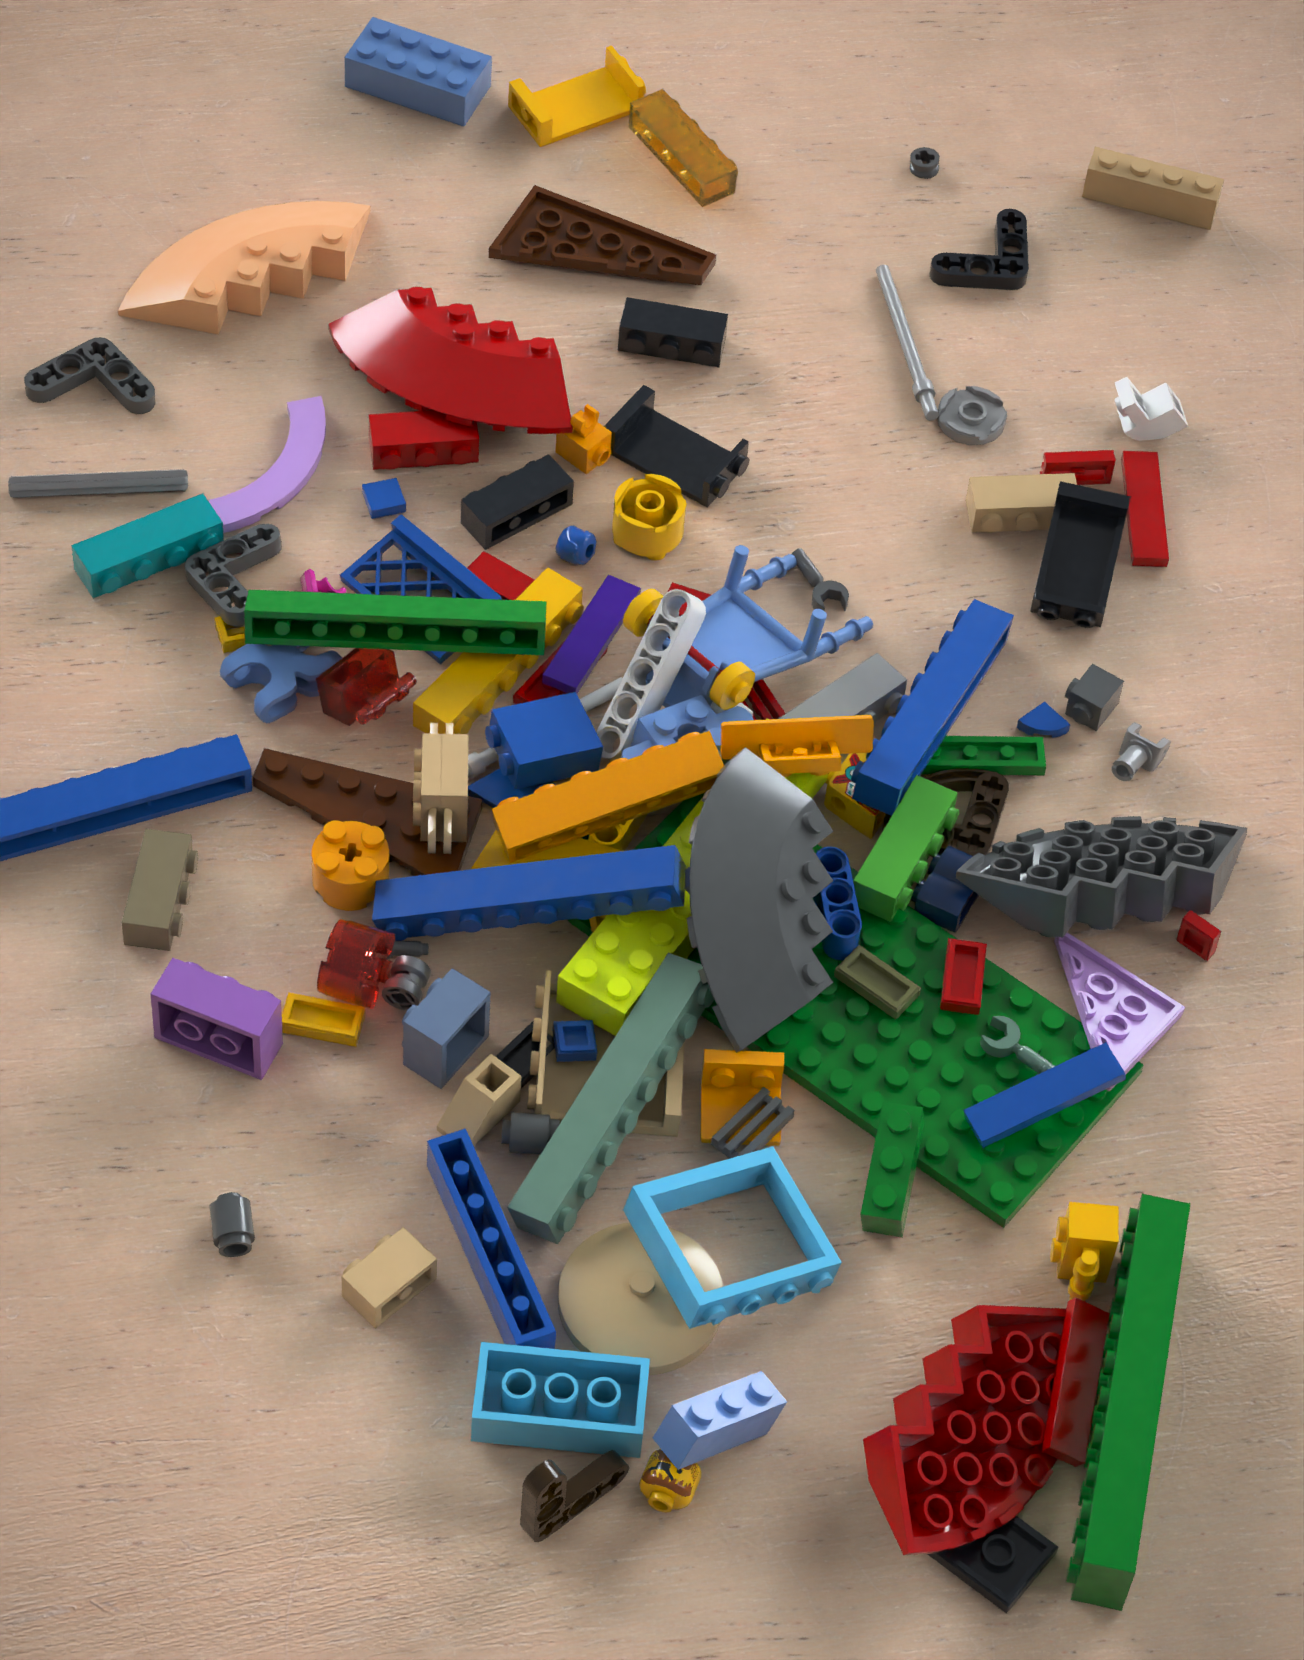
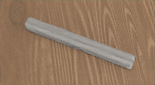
(98, 483)

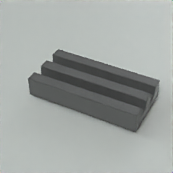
(743, 1115)

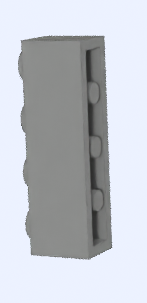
(865, 690)

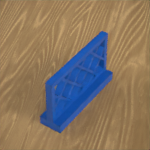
(424, 555)

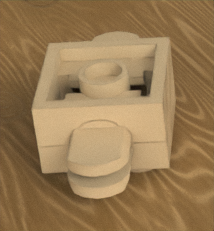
(441, 787)

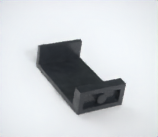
(673, 451)

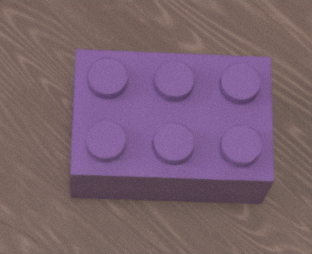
(217, 1018)

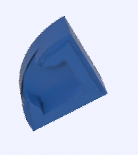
(1043, 721)

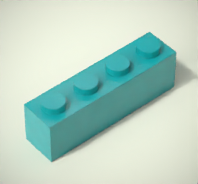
(146, 545)

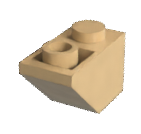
(482, 1099)

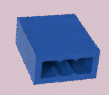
(544, 740)

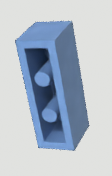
(719, 1420)

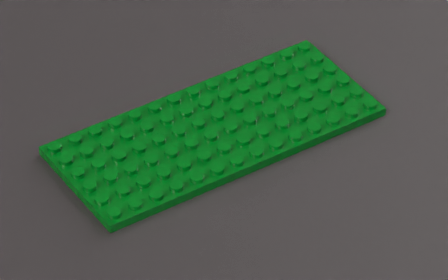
(929, 1057)

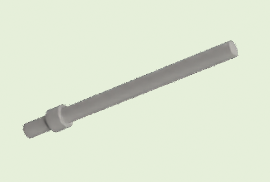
(922, 387)

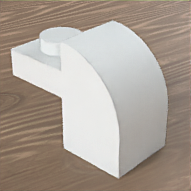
(1150, 414)

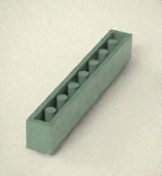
(611, 1100)

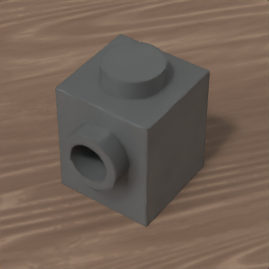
(1093, 697)

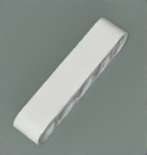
(650, 657)

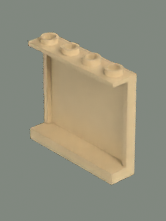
(562, 1081)

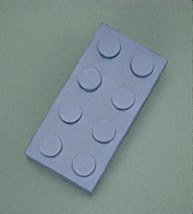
(418, 71)

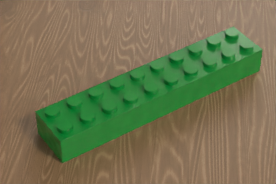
(1128, 1403)

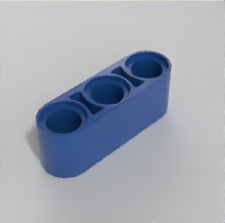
(839, 904)

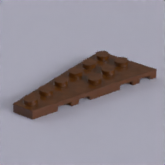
(577, 236)
(355, 795)

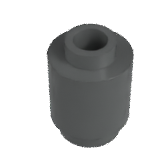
(528, 1132)
(232, 1224)

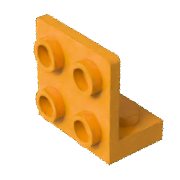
(731, 1082)

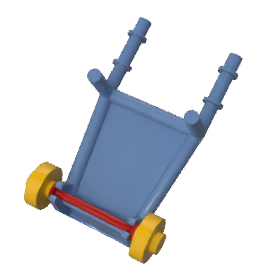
(739, 638)

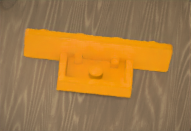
(799, 743)

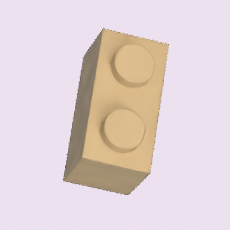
(388, 1276)

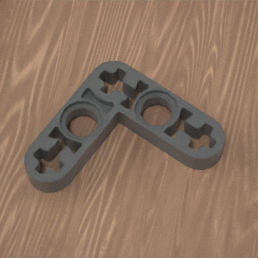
(88, 359)
(255, 546)

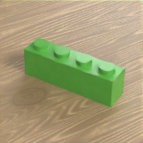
(904, 847)

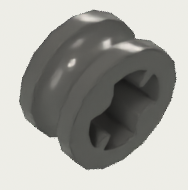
(924, 170)

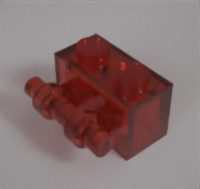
(362, 686)

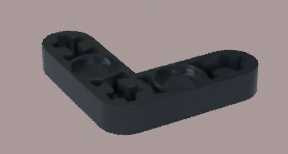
(1002, 261)

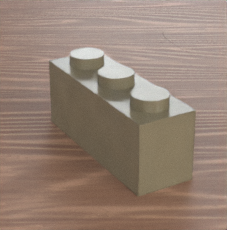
(159, 890)

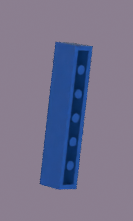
(488, 1242)

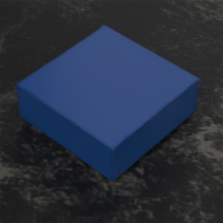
(384, 498)
(574, 1041)

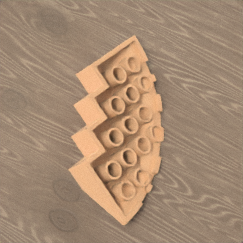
(243, 260)

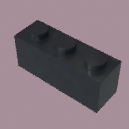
(672, 332)
(516, 501)

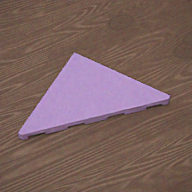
(1115, 1003)

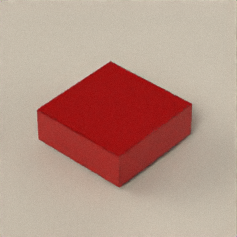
(1198, 935)

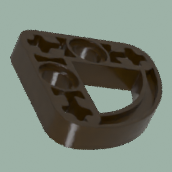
(970, 832)

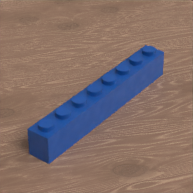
(932, 706)
(123, 796)
(530, 893)

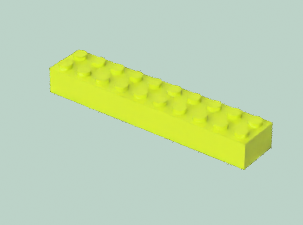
(628, 949)

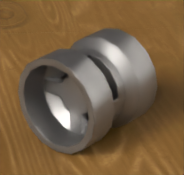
(407, 979)

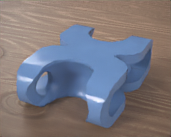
(281, 670)

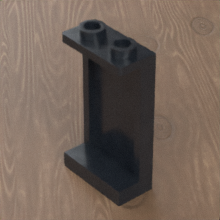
(1080, 555)

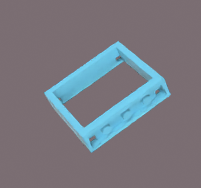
(716, 1180)

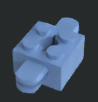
(673, 722)

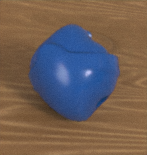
(576, 545)

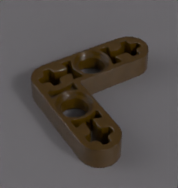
(553, 1501)

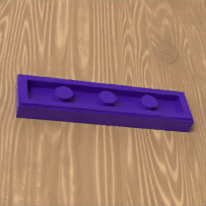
(590, 636)

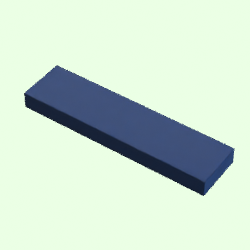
(1044, 1094)

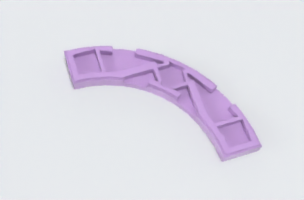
(286, 475)

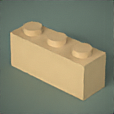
(1013, 501)

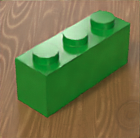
(892, 1169)

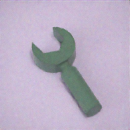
(1010, 1044)

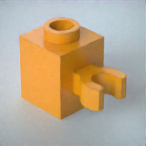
(587, 444)

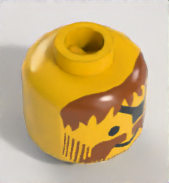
(666, 1485)

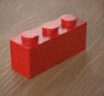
(420, 440)

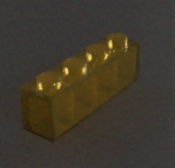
(683, 147)

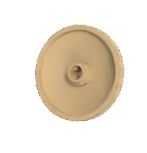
(620, 1306)

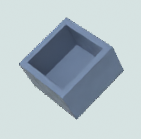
(445, 1027)

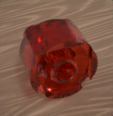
(356, 963)

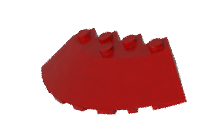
(454, 364)
(972, 1434)

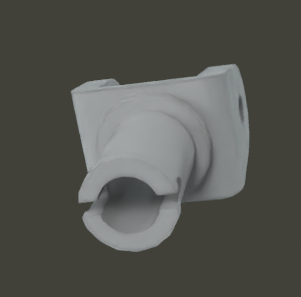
(1138, 753)

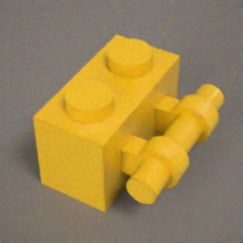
(1085, 1246)

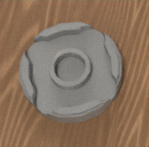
(972, 415)

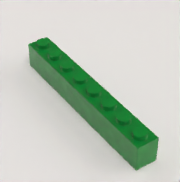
(395, 622)

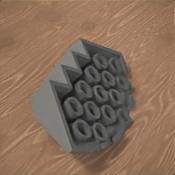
(1106, 872)
(754, 897)

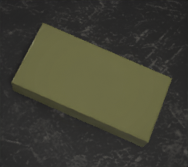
(877, 982)

